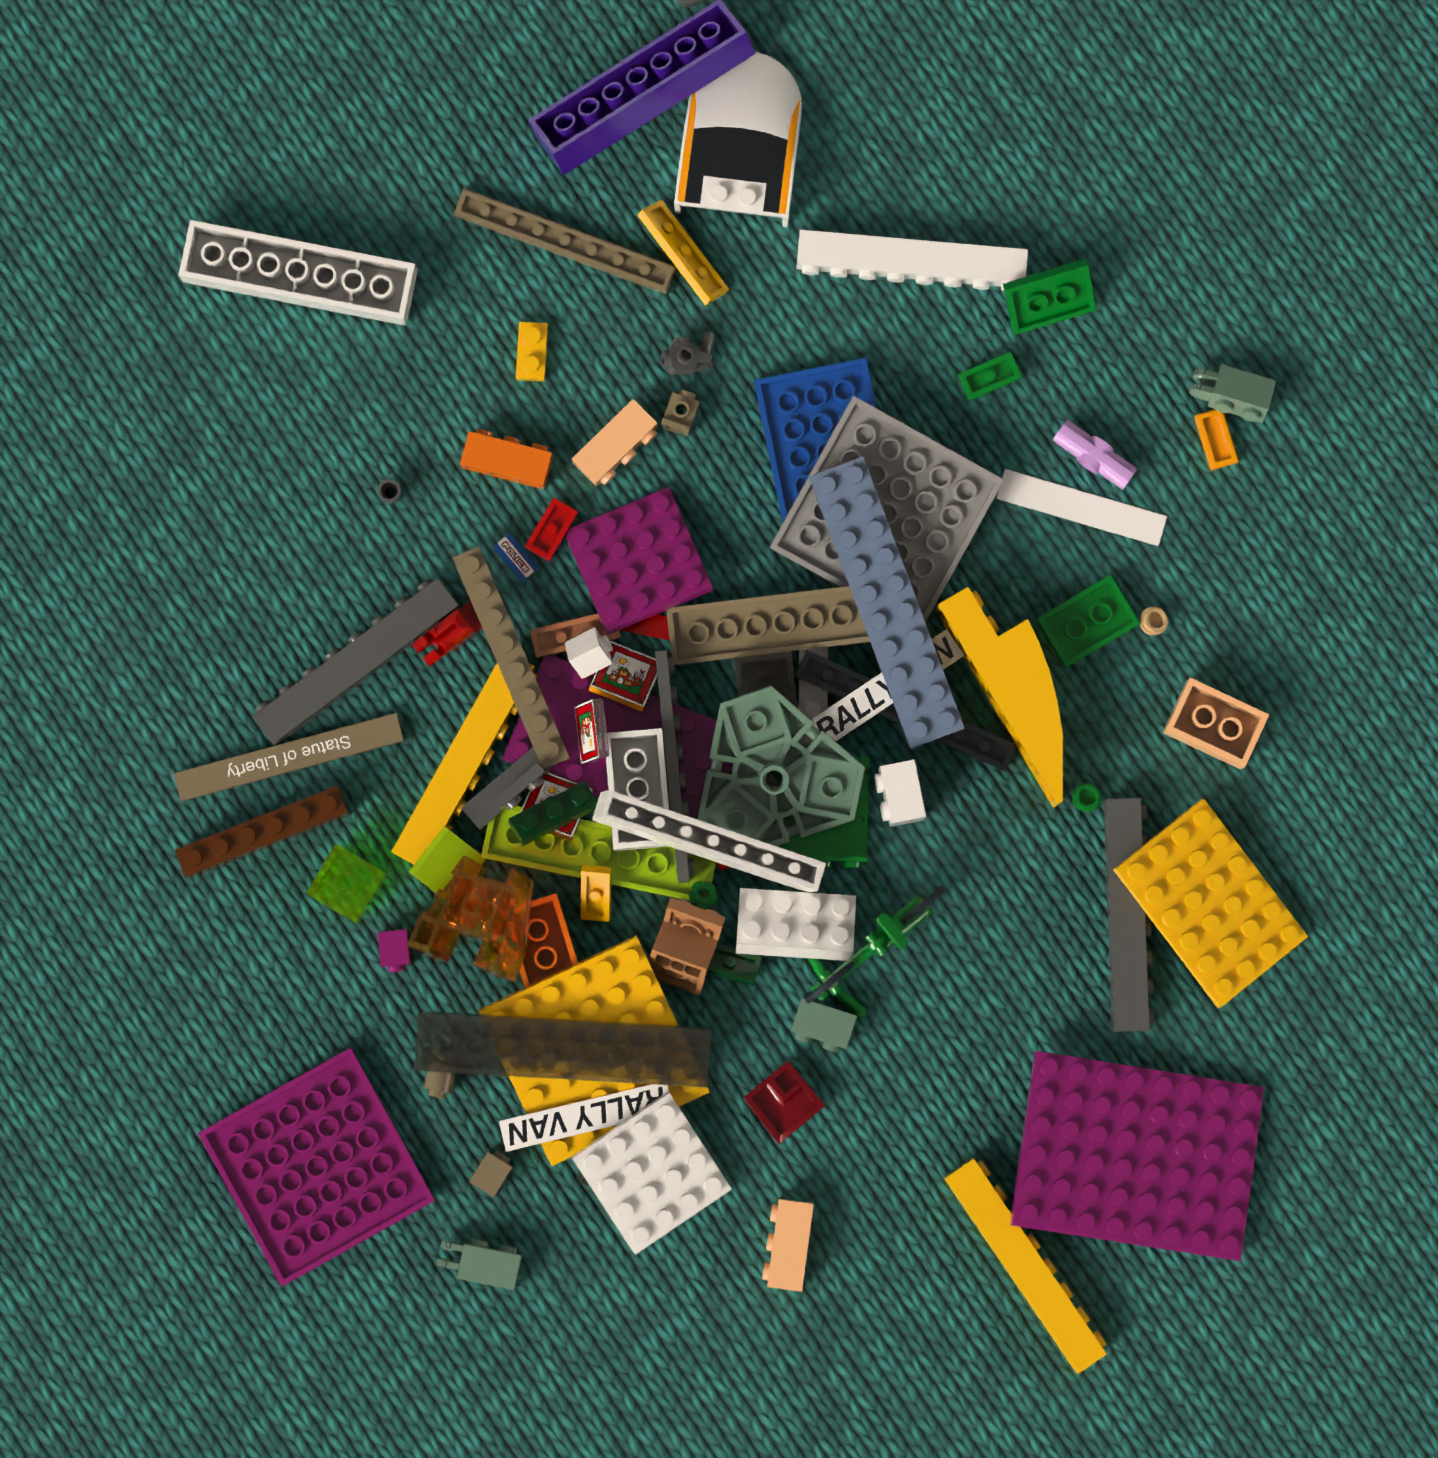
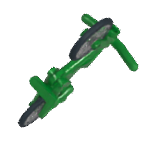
(889, 933)

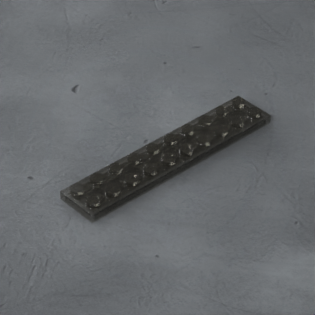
(562, 1049)

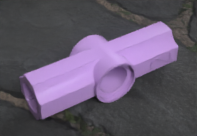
(1094, 454)

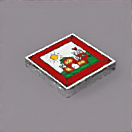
(591, 731)

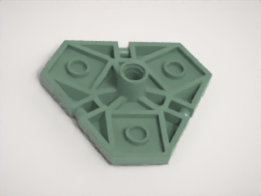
(763, 735)

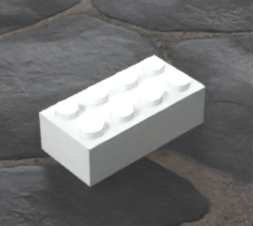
(638, 771)
(795, 924)

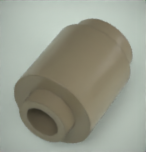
(439, 1083)

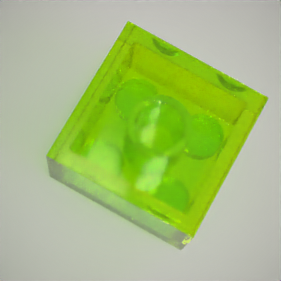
(347, 884)

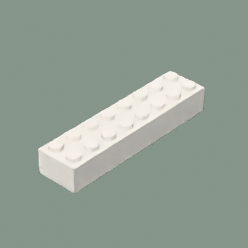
(298, 272)

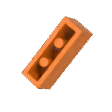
(506, 459)

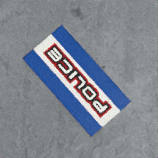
(515, 557)

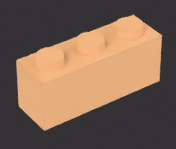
(616, 444)
(788, 1244)

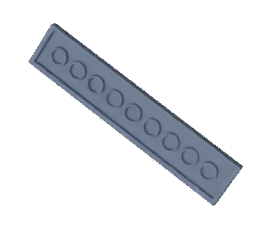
(886, 602)

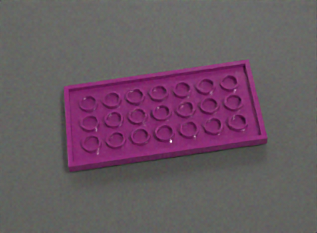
(566, 689)

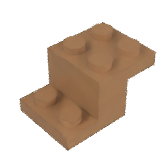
(686, 945)

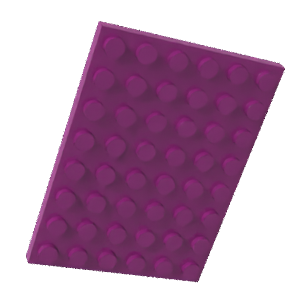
(1137, 1156)

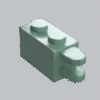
(1234, 392)
(484, 1264)

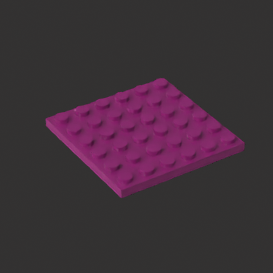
(316, 1167)

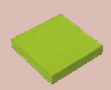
(440, 859)

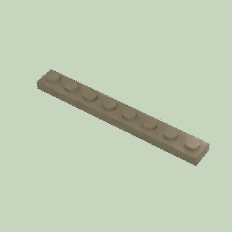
(511, 658)

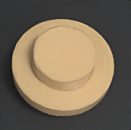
(1153, 621)

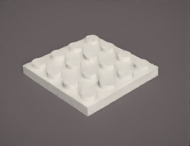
(651, 1173)

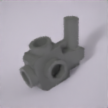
(684, 358)

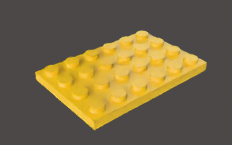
(1210, 903)

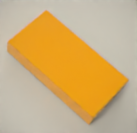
(1216, 439)

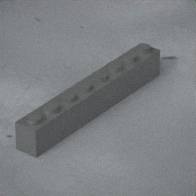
(355, 662)
(1126, 920)

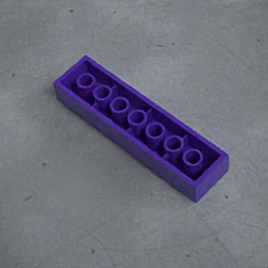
(641, 86)

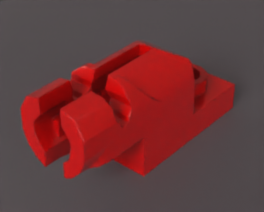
(449, 633)

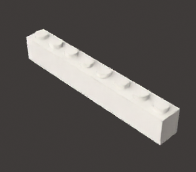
(909, 259)
(708, 841)

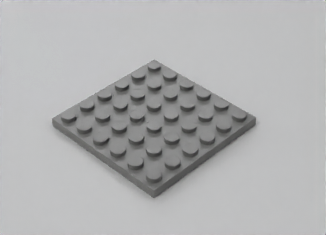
(925, 491)

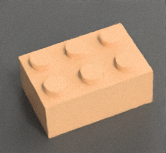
(1215, 723)

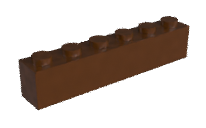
(262, 832)

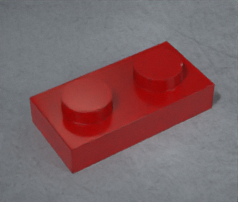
(551, 529)

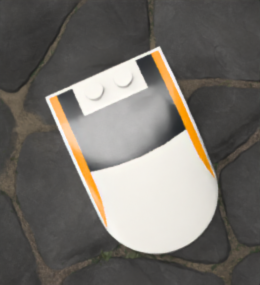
(742, 141)

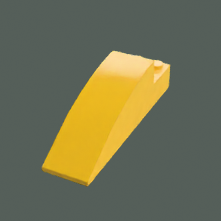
(1015, 682)

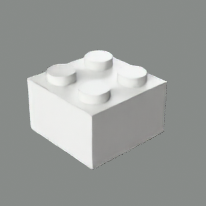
(900, 792)

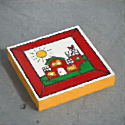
(627, 679)

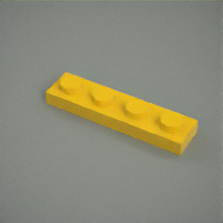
(683, 252)

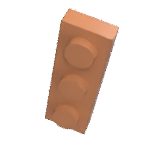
(552, 638)

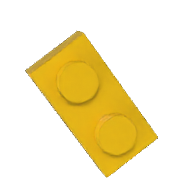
(531, 351)
(596, 893)

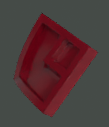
(783, 1102)

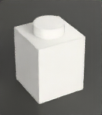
(589, 652)

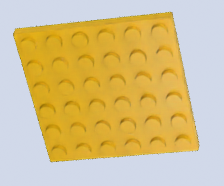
(606, 988)

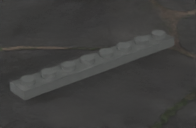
(673, 754)

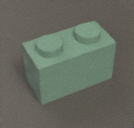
(824, 1025)

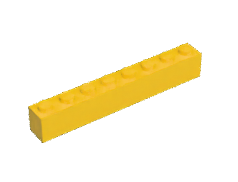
(459, 767)
(1025, 1266)

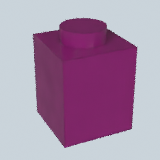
(394, 950)

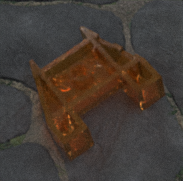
(481, 910)

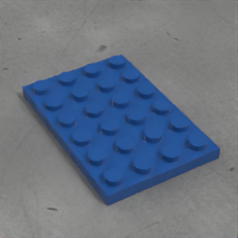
(801, 414)

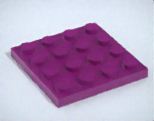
(638, 560)

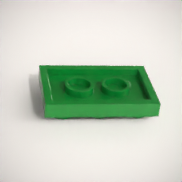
(1049, 296)
(1088, 621)

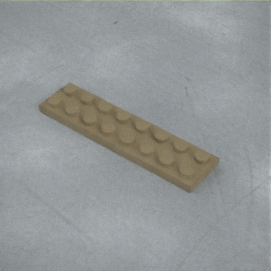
(765, 625)

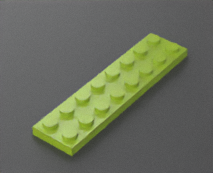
(637, 869)

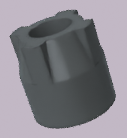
(384, 486)

